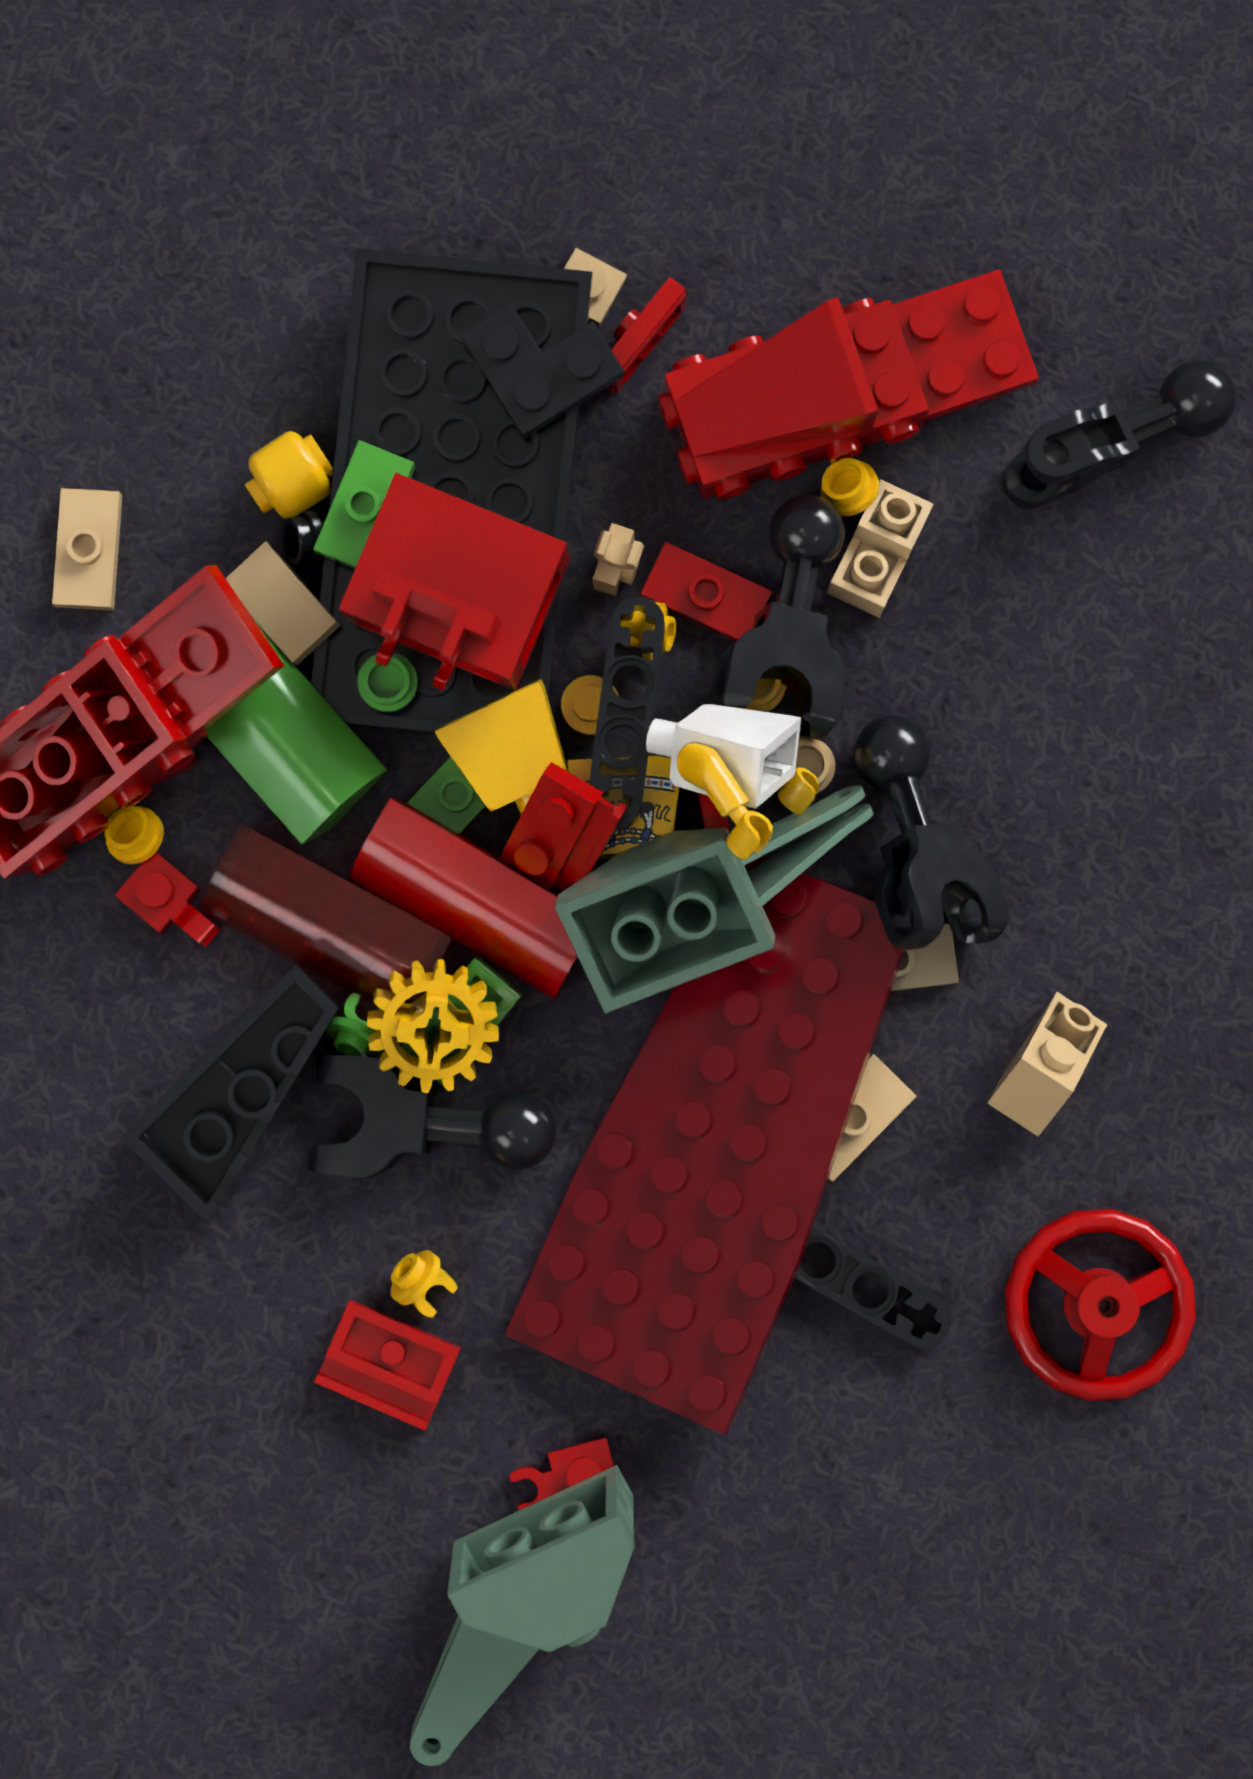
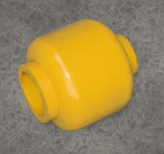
(289, 475)

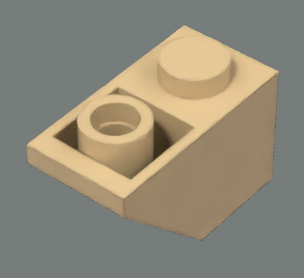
(1048, 1064)

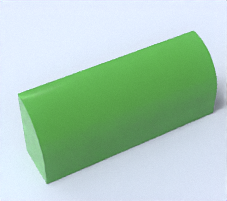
(296, 752)

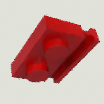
(561, 830)
(387, 1364)

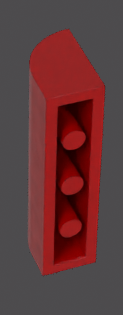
(466, 895)

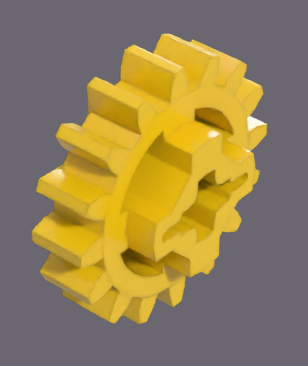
(410, 1021)

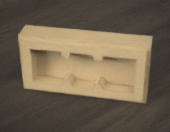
(87, 549)
(876, 1105)

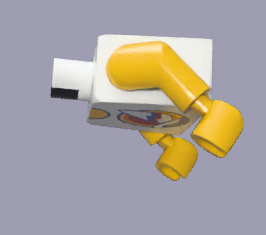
(737, 762)

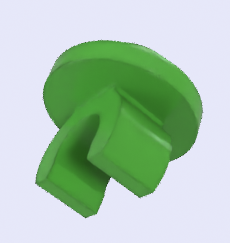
(350, 1032)

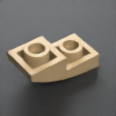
(879, 549)
(282, 603)

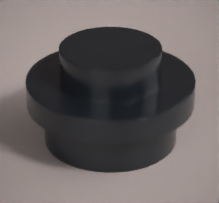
(299, 539)

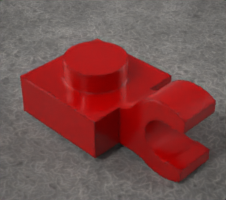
(164, 896)

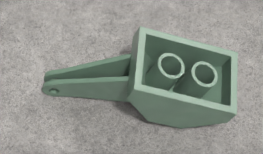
(689, 902)
(524, 1588)

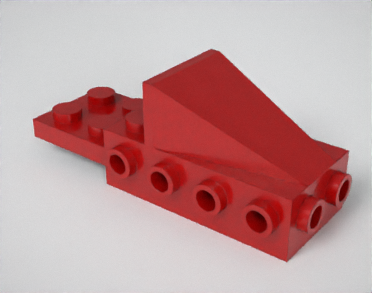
(842, 383)
(124, 720)

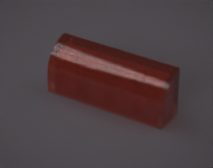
(318, 917)

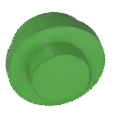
(390, 686)

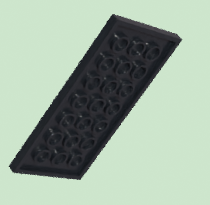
(426, 400)

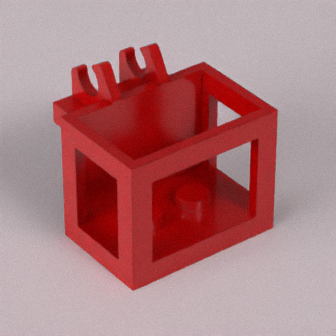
(454, 583)

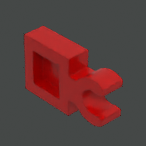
(568, 1468)

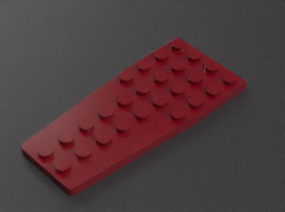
(715, 1163)

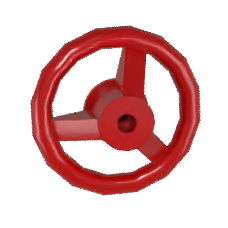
(1100, 1305)

